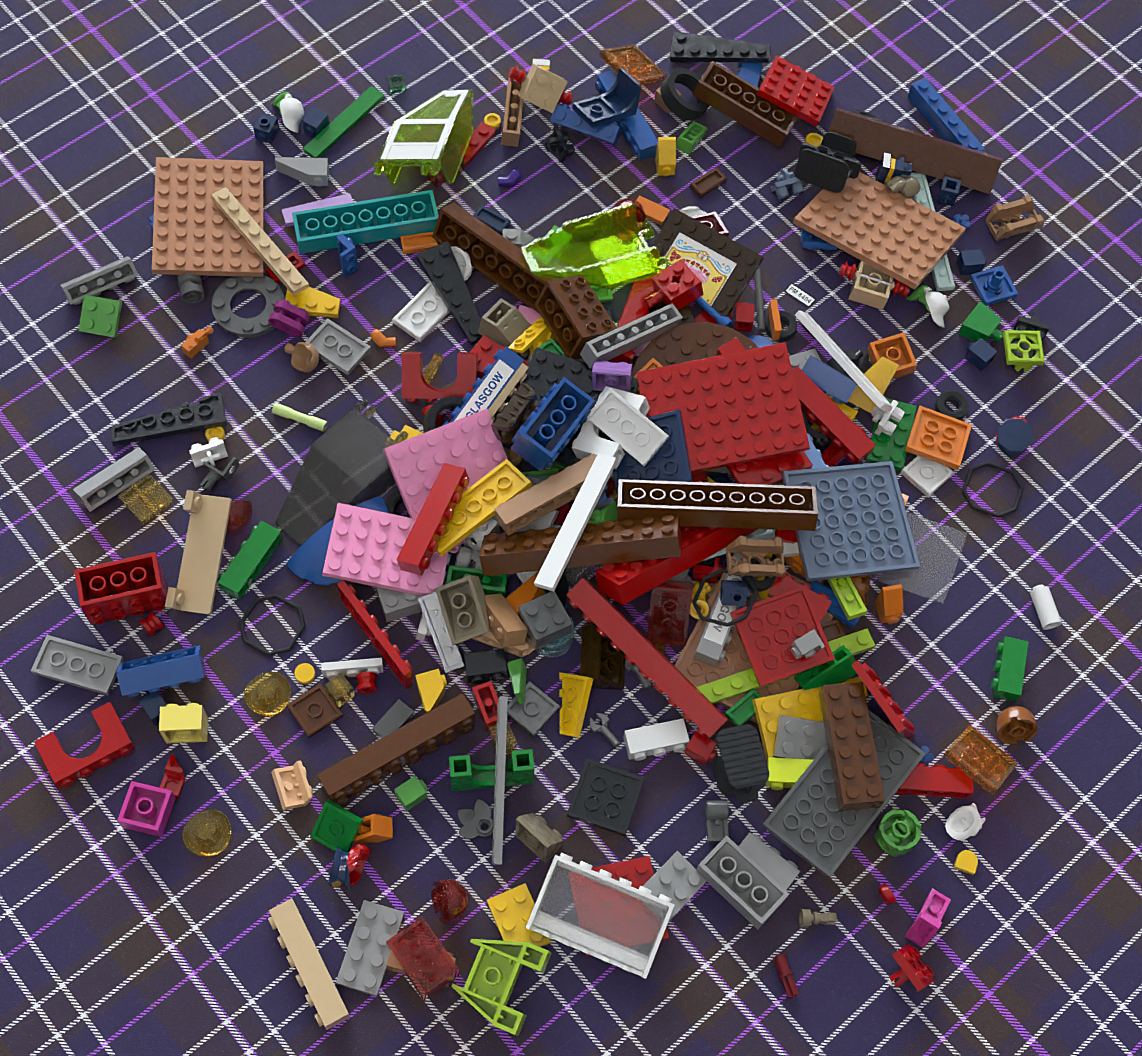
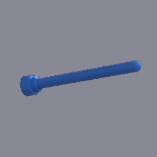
(722, 320)

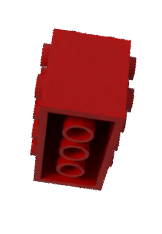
(121, 588)

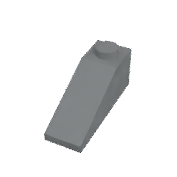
(307, 170)

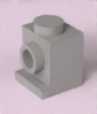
(806, 645)

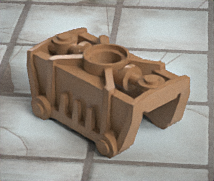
(1011, 213)
(758, 550)

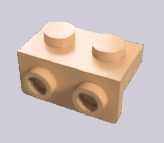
(292, 786)

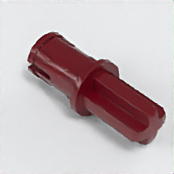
(786, 975)

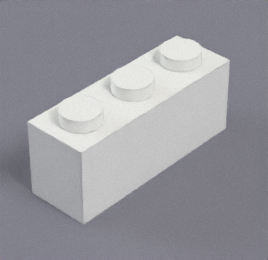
(656, 739)

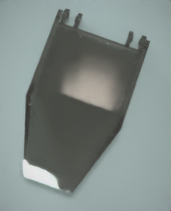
(339, 468)

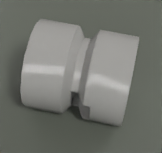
(464, 557)

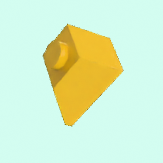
(666, 156)
(431, 688)

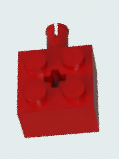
(675, 285)

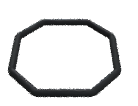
(984, 510)
(249, 611)
(717, 621)

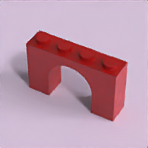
(416, 387)
(67, 769)

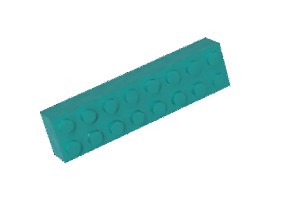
(365, 221)

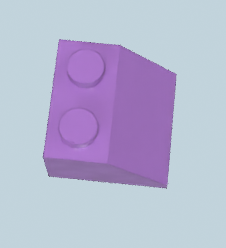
(611, 375)

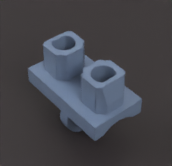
(787, 182)

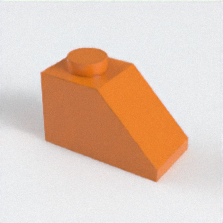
(890, 604)
(375, 829)

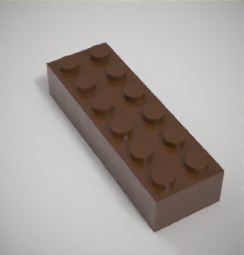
(741, 103)
(851, 746)

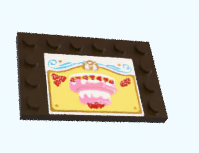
(714, 258)

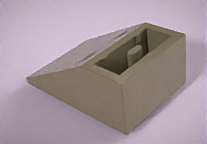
(504, 325)

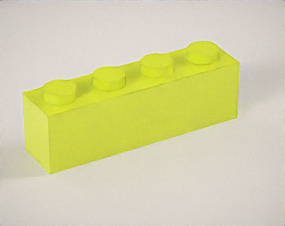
(785, 771)

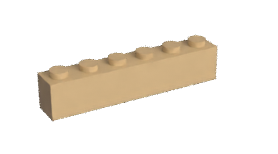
(309, 964)

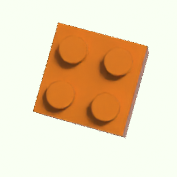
(895, 349)

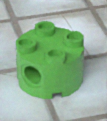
(898, 832)

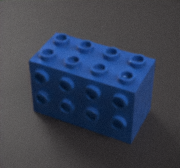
(552, 424)

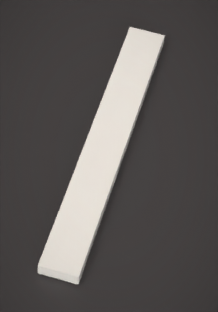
(844, 361)
(575, 522)

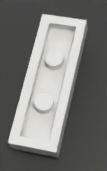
(352, 667)

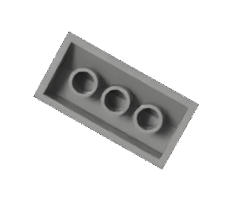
(742, 882)

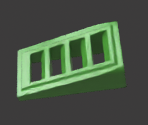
(689, 138)
(518, 678)

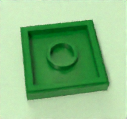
(336, 827)

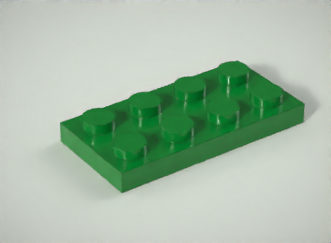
(893, 447)

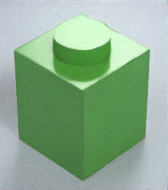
(411, 793)

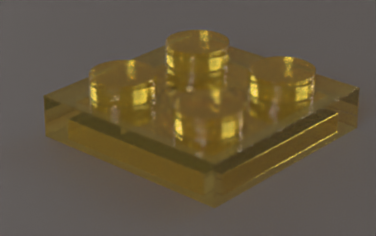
(145, 499)

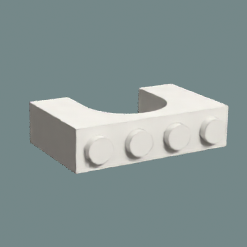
(589, 440)

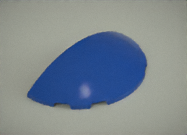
(311, 556)

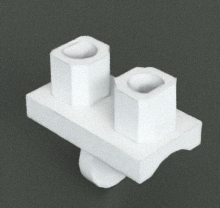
(885, 425)
(209, 453)

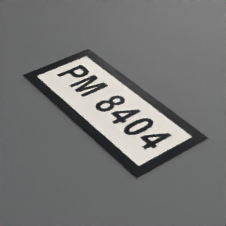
(800, 295)

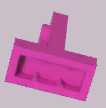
(928, 919)

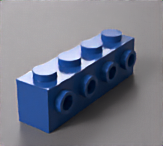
(570, 120)

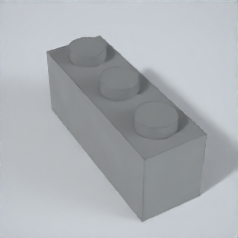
(769, 860)

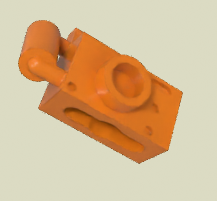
(196, 342)

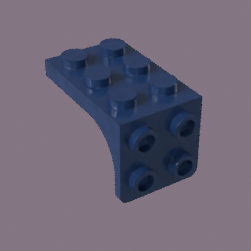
(613, 105)

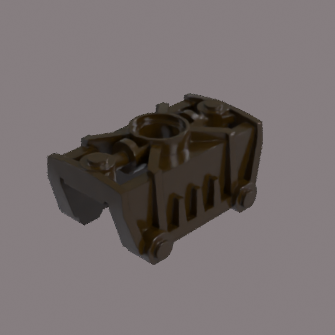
(515, 413)

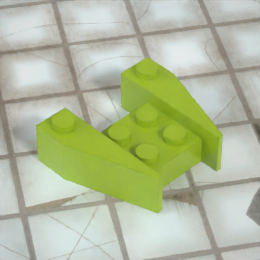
(495, 976)

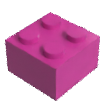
(146, 809)

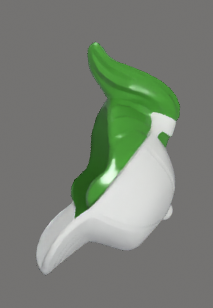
(290, 109)
(934, 301)

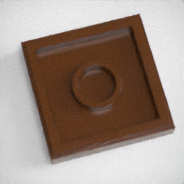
(314, 710)

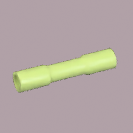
(289, 413)

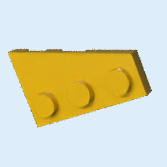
(315, 302)
(880, 376)
(575, 698)

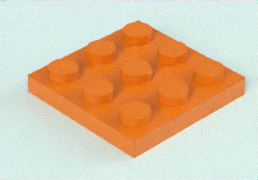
(938, 437)

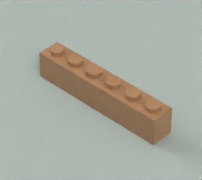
(543, 497)

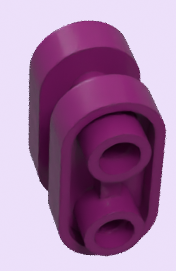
(289, 318)

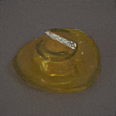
(268, 693)
(207, 833)

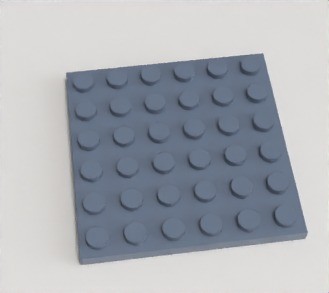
(858, 524)

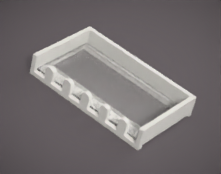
(601, 915)

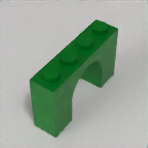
(467, 776)

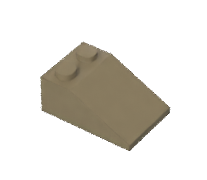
(463, 608)
(537, 836)

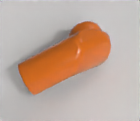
(381, 340)

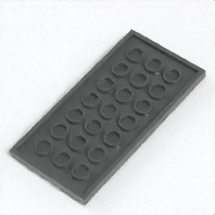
(810, 814)

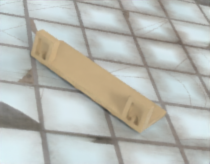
(201, 553)

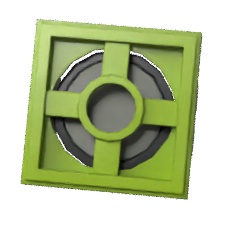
(1021, 352)

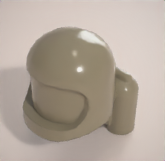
(907, 186)

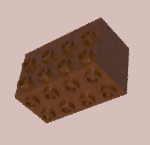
(573, 313)

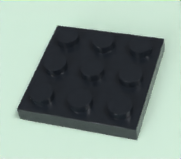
(605, 797)

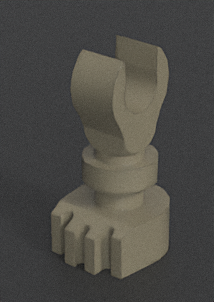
(806, 918)

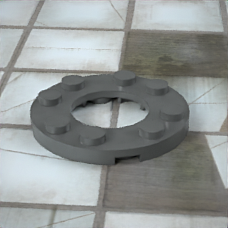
(241, 326)

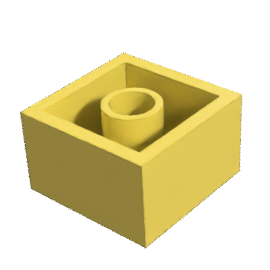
(183, 723)

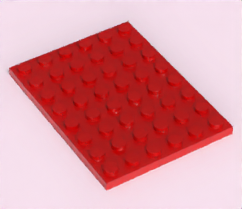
(731, 405)

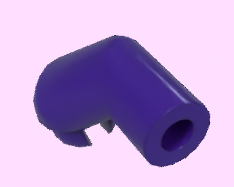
(511, 180)

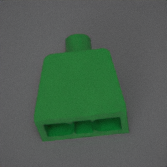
(982, 324)

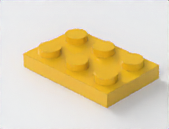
(511, 914)

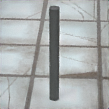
(759, 301)

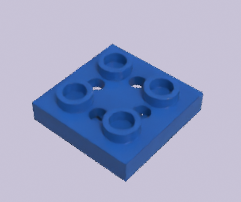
(995, 281)

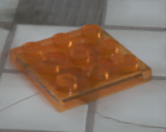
(634, 62)
(980, 759)

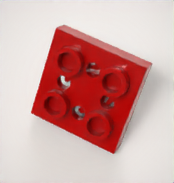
(911, 968)

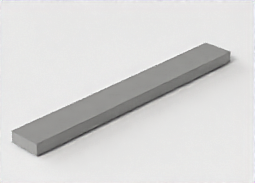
(499, 788)

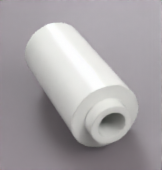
(1045, 607)

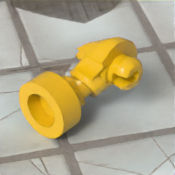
(701, 602)

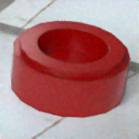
(886, 894)

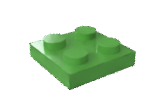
(100, 316)

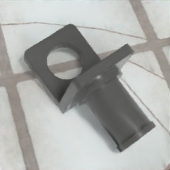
(214, 474)

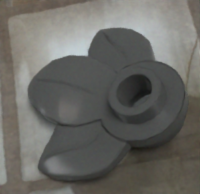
(474, 820)

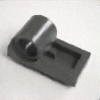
(716, 820)

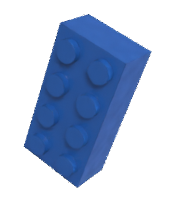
(160, 671)

